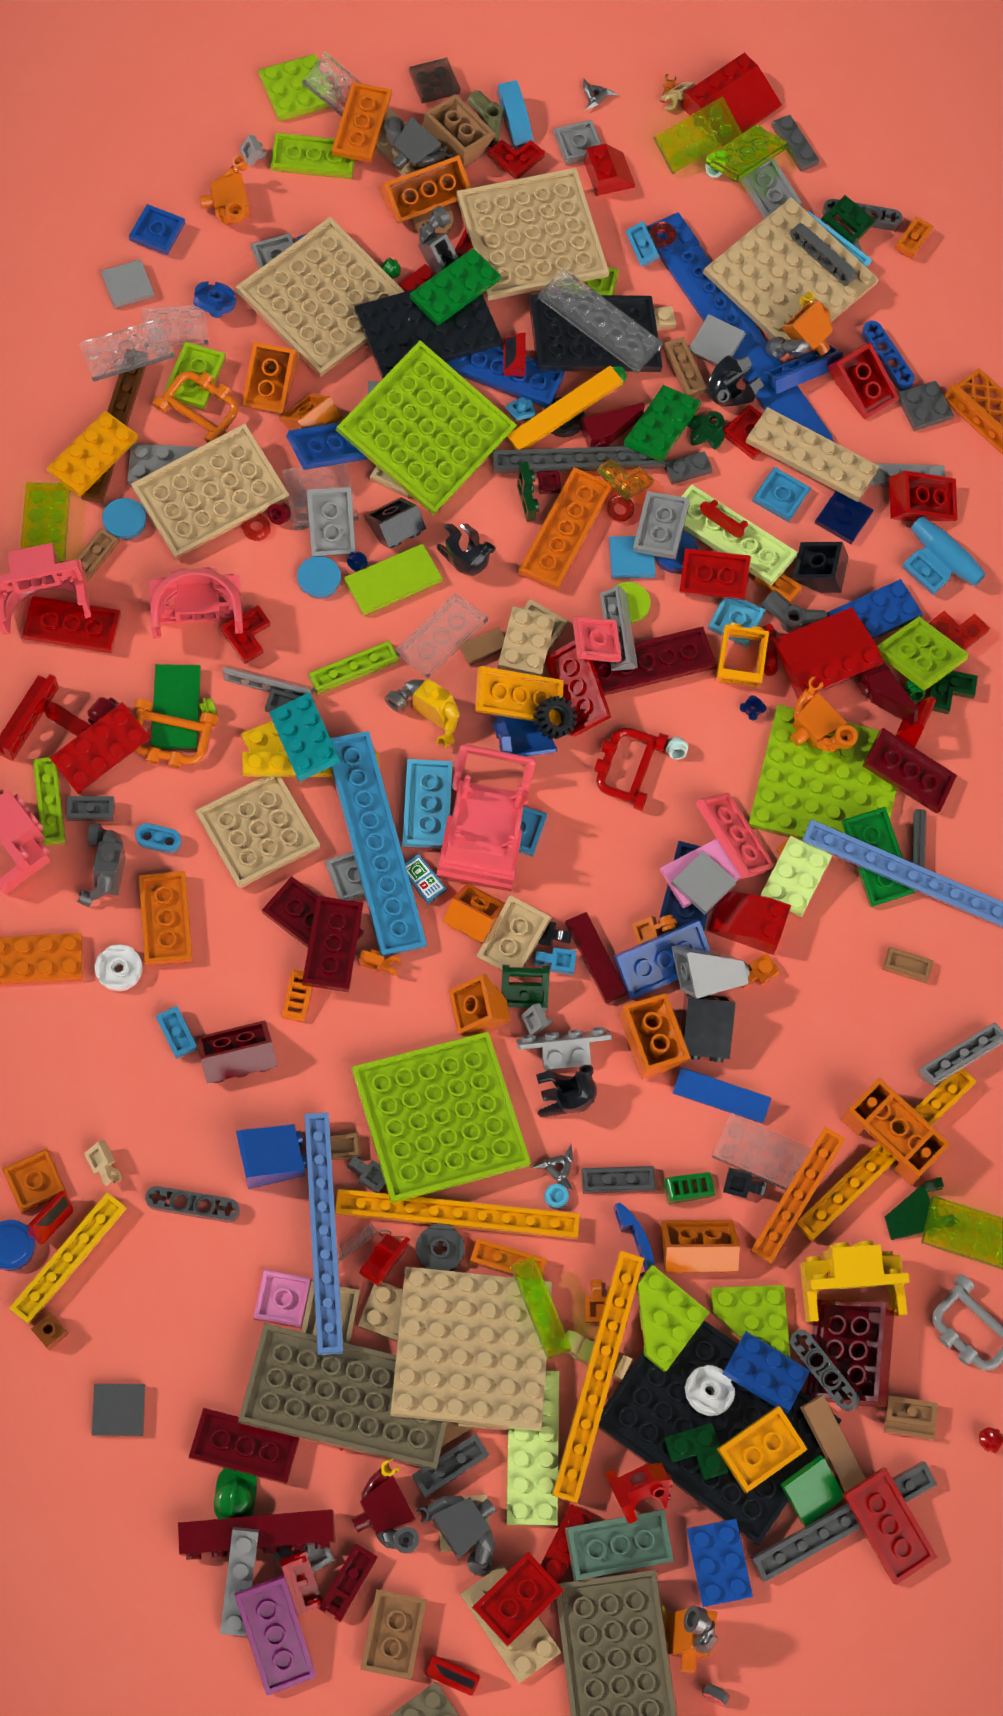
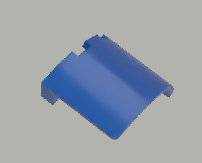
(521, 737)

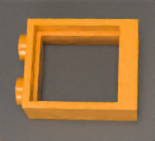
(740, 677)

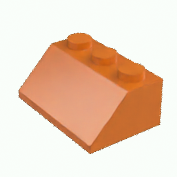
(653, 1035)
(699, 1246)

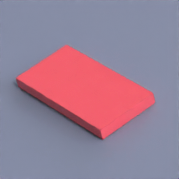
(735, 835)

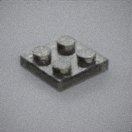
(434, 80)

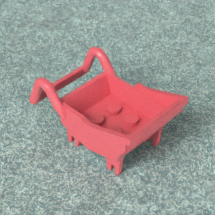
(485, 829)

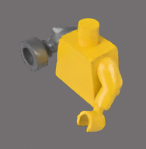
(431, 702)

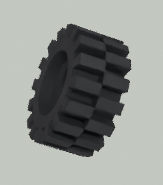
(566, 715)

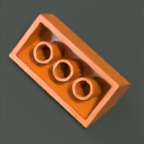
(425, 189)

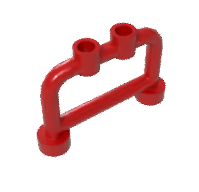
(609, 748)

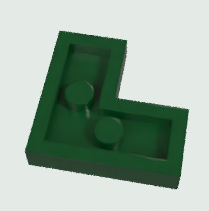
(525, 488)
(952, 684)
(699, 1443)

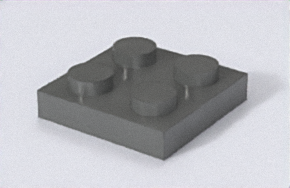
(925, 405)

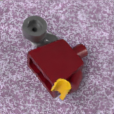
(386, 1511)

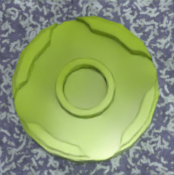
(638, 600)

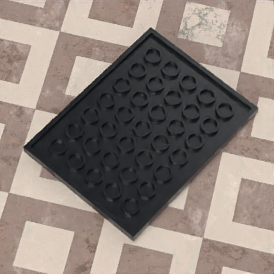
(655, 1406)

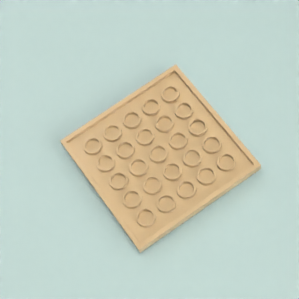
(533, 231)
(771, 272)
(312, 294)
(467, 1351)

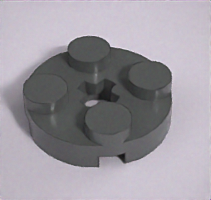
(451, 1240)

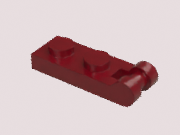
(348, 1581)

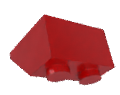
(607, 169)

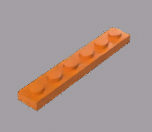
(797, 1195)

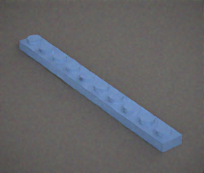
(904, 872)
(323, 1234)

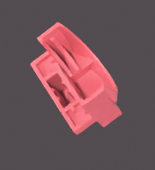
(35, 571)
(195, 598)
(17, 828)

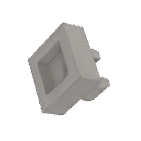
(252, 150)
(535, 1019)

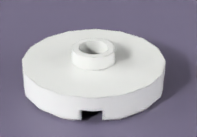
(118, 956)
(719, 1385)

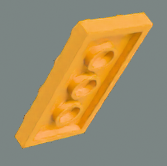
(92, 453)
(515, 693)

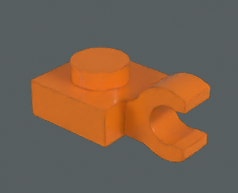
(373, 960)
(762, 970)
(594, 1305)

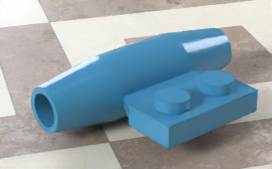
(940, 558)

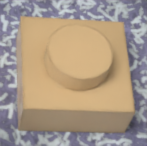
(665, 318)

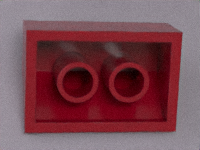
(236, 1052)

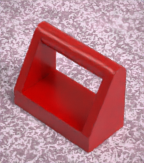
(911, 732)

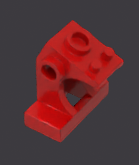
(653, 1481)

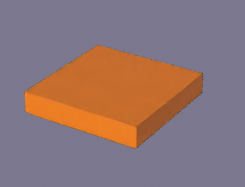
(33, 1180)

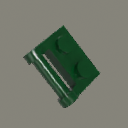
(851, 216)
(525, 993)

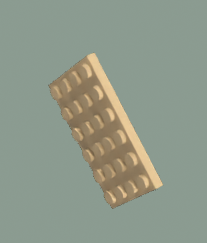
(209, 491)

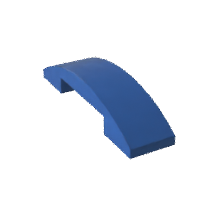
(628, 1221)

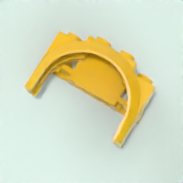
(853, 1268)

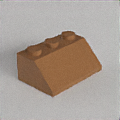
(458, 129)

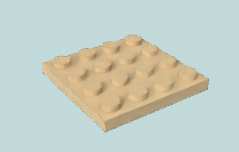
(257, 829)

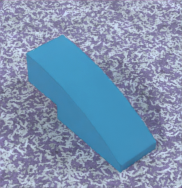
(514, 113)

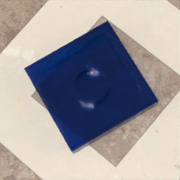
(844, 517)

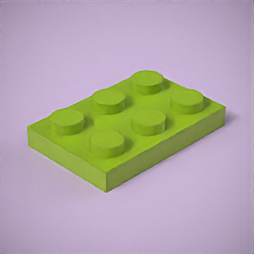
(198, 360)

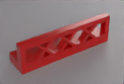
(27, 715)

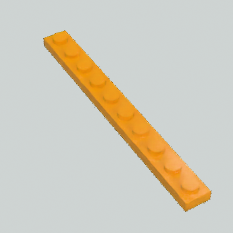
(879, 1159)
(458, 1214)
(598, 1377)

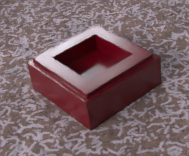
(549, 482)

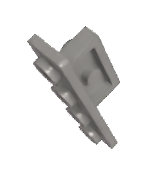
(565, 1049)

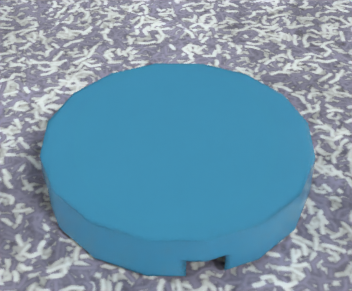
(124, 518)
(319, 577)

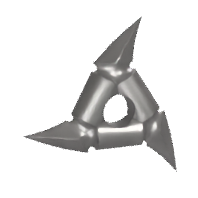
(595, 100)
(560, 1176)

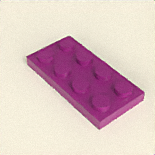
(275, 1635)

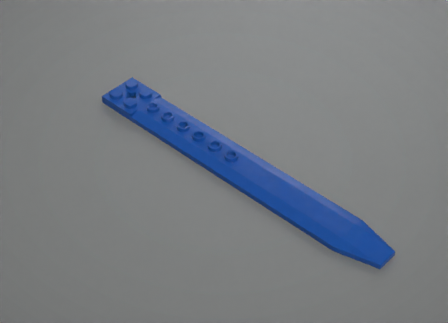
(686, 264)

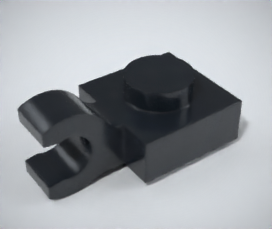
(552, 934)
(740, 1182)

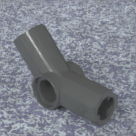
(782, 610)

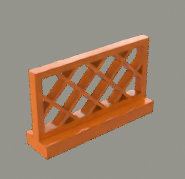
(973, 413)

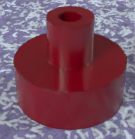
(279, 513)

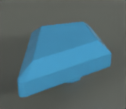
(521, 409)

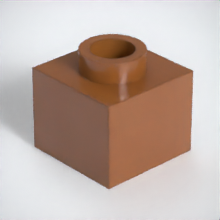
(55, 1336)

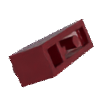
(607, 427)
(886, 692)

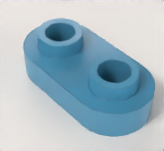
(160, 836)

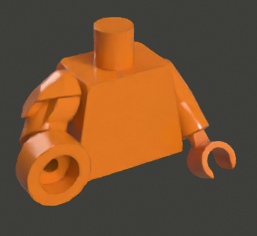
(229, 195)
(820, 723)

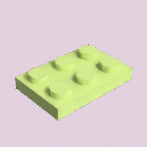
(796, 875)

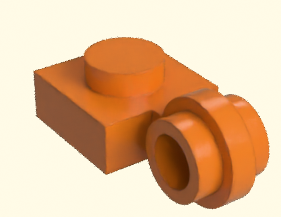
(649, 929)

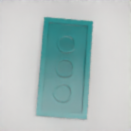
(304, 737)

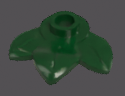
(706, 431)

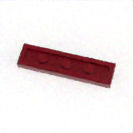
(596, 957)

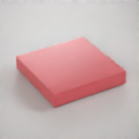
(596, 639)

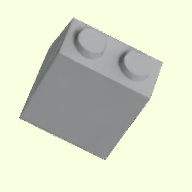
(708, 972)

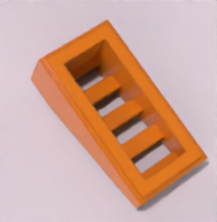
(295, 1016)

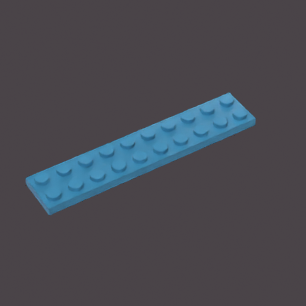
(376, 846)

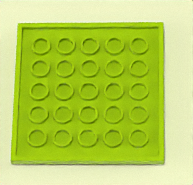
(426, 427)
(814, 784)
(440, 1117)

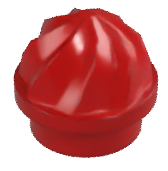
(990, 1439)

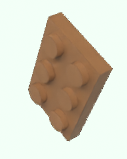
(393, 1634)

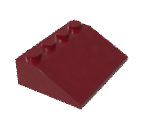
(859, 1344)

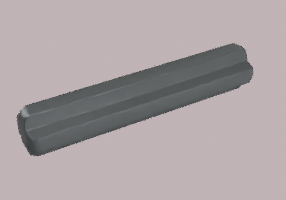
(919, 837)

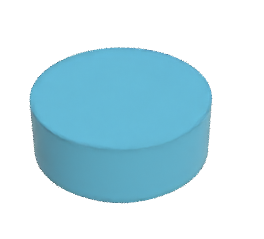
(556, 1196)

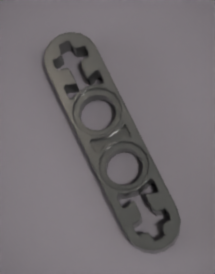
(888, 213)
(823, 254)
(191, 1208)
(824, 1370)

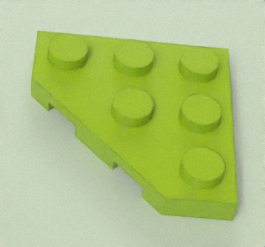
(754, 1310)
(666, 1317)

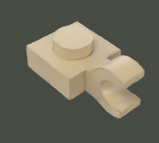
(676, 93)
(100, 1161)

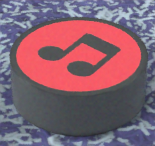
(715, 1695)

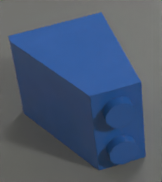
(271, 1154)

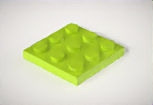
(286, 89)
(922, 653)

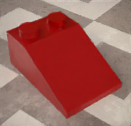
(864, 380)
(922, 495)
(750, 920)

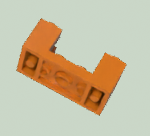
(914, 1148)

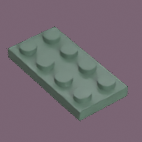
(618, 1546)

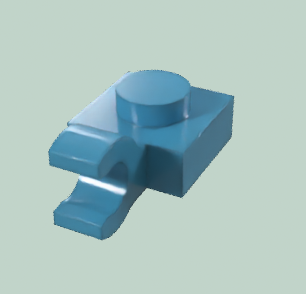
(560, 961)

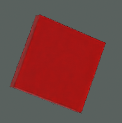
(740, 428)

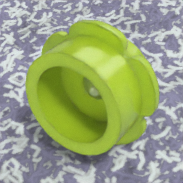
(208, 706)

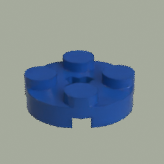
(215, 299)

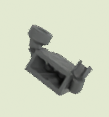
(413, 144)
(436, 246)
(107, 866)
(463, 1526)

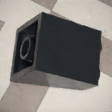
(708, 1026)

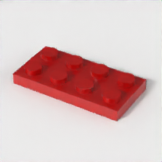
(66, 625)
(580, 687)
(100, 747)
(889, 1526)

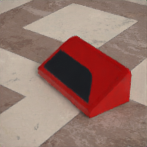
(514, 355)
(50, 1218)
(452, 1675)

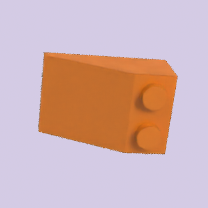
(270, 377)

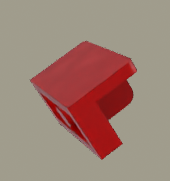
(383, 1259)

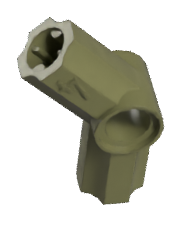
(489, 112)

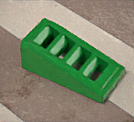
(671, 1196)

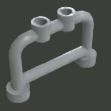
(950, 1338)

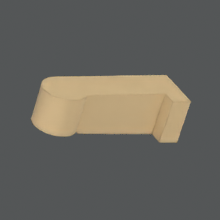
(581, 1351)

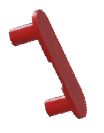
(727, 523)
(771, 660)
(65, 719)

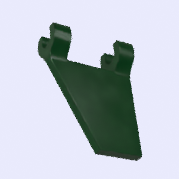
(911, 1214)

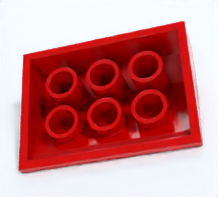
(743, 90)
(829, 650)

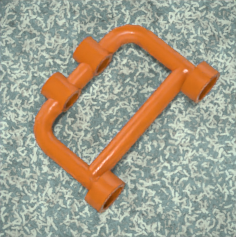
(205, 382)
(174, 759)

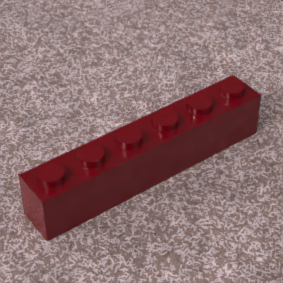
(275, 1531)

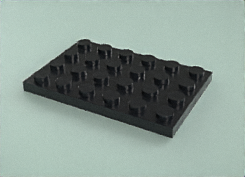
(398, 324)
(566, 348)

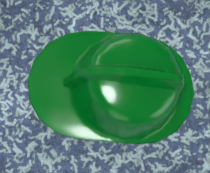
(234, 1494)

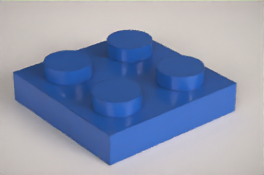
(157, 229)

